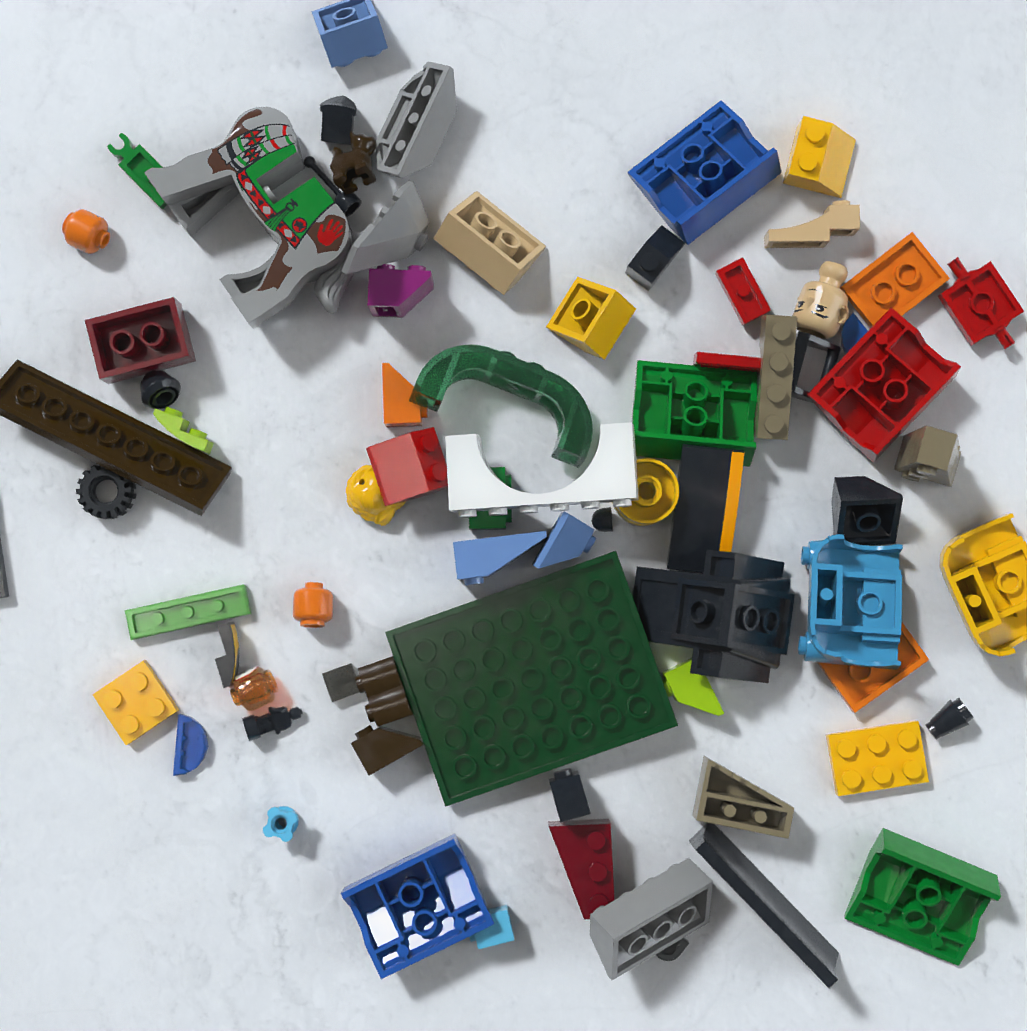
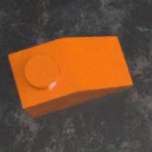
(396, 403)

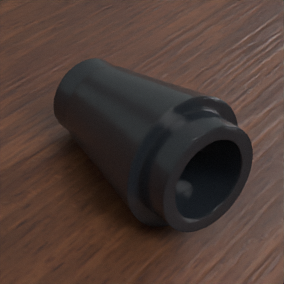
(949, 719)

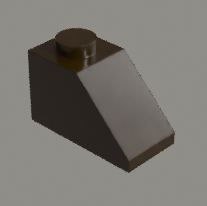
(383, 746)

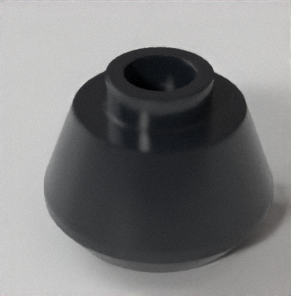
(159, 389)

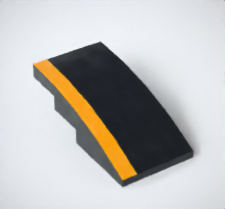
(706, 505)

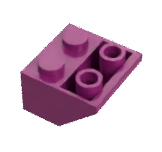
(397, 291)

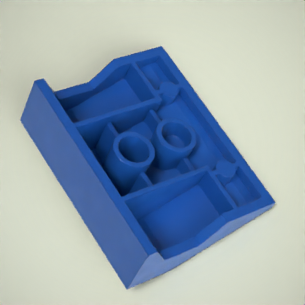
(705, 172)
(418, 906)

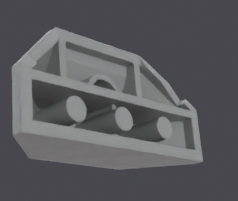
(417, 121)

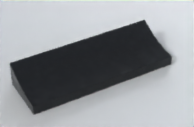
(767, 901)

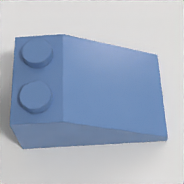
(488, 555)

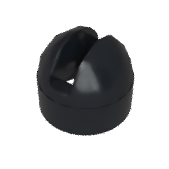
(602, 520)

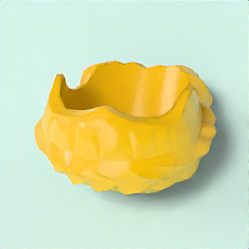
(367, 498)

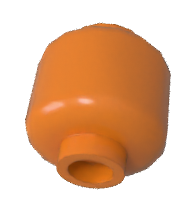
(86, 231)
(313, 605)

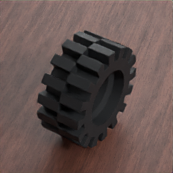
(88, 493)

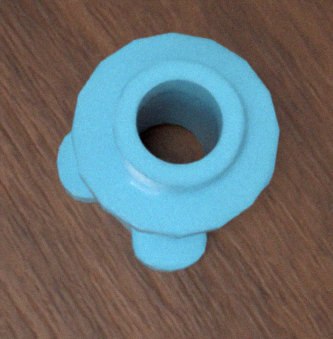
(273, 827)

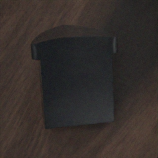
(337, 119)

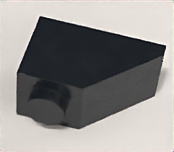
(654, 257)
(569, 795)

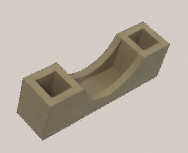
(776, 376)

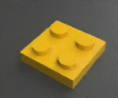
(135, 702)

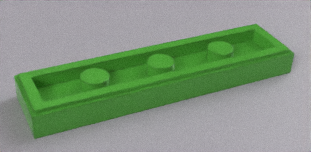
(188, 612)

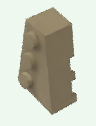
(929, 456)
(738, 803)

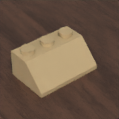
(489, 242)

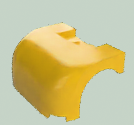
(989, 584)

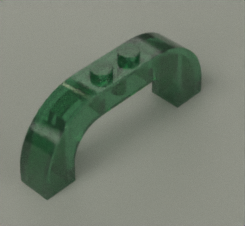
(518, 378)

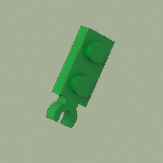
(135, 164)

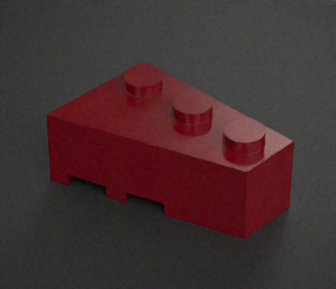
(587, 859)

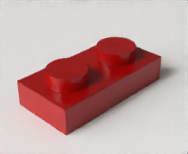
(742, 291)

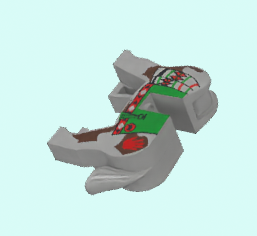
(305, 224)

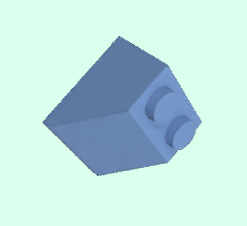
(349, 31)

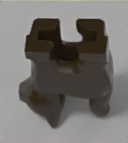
(353, 164)

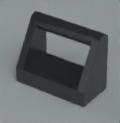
(802, 341)

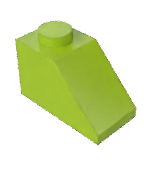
(691, 688)

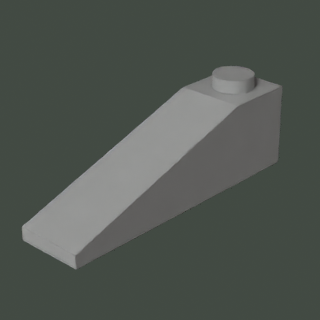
(393, 235)

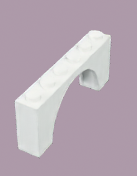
(606, 480)

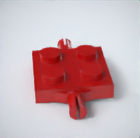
(980, 303)

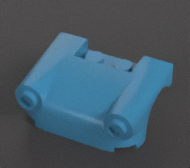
(852, 603)

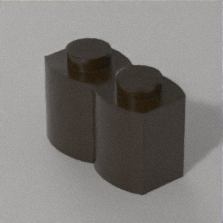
(384, 692)

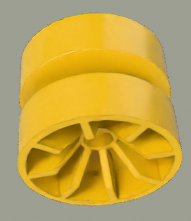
(656, 492)

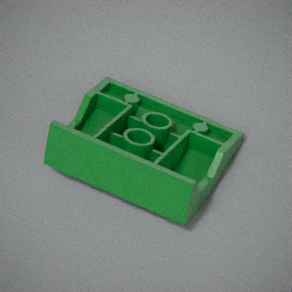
(693, 408)
(921, 896)

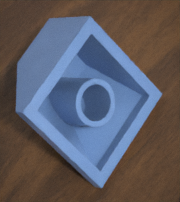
(565, 541)

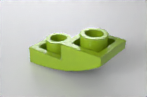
(176, 425)

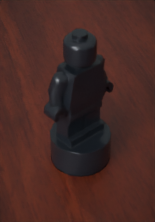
(277, 719)

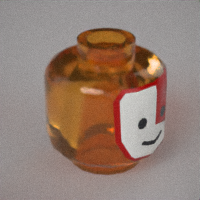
(254, 688)

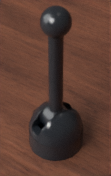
(347, 202)

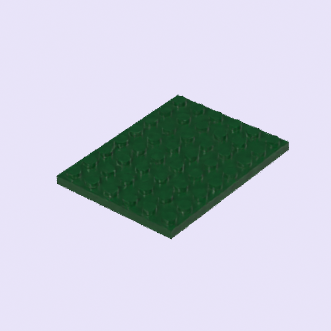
(531, 678)

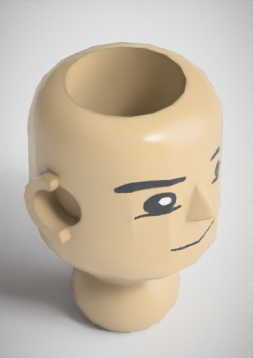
(822, 303)

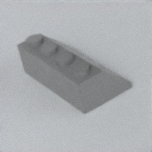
(651, 917)

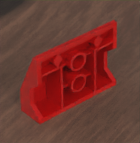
(882, 384)

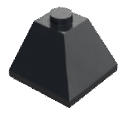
(865, 511)

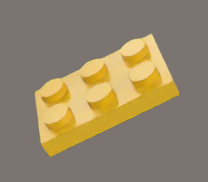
(877, 758)

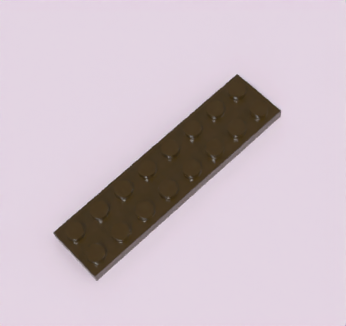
(110, 438)

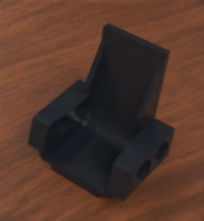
(730, 614)

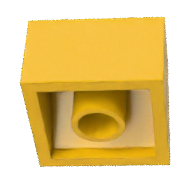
(819, 157)
(591, 317)

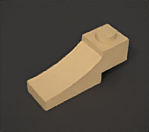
(837, 220)

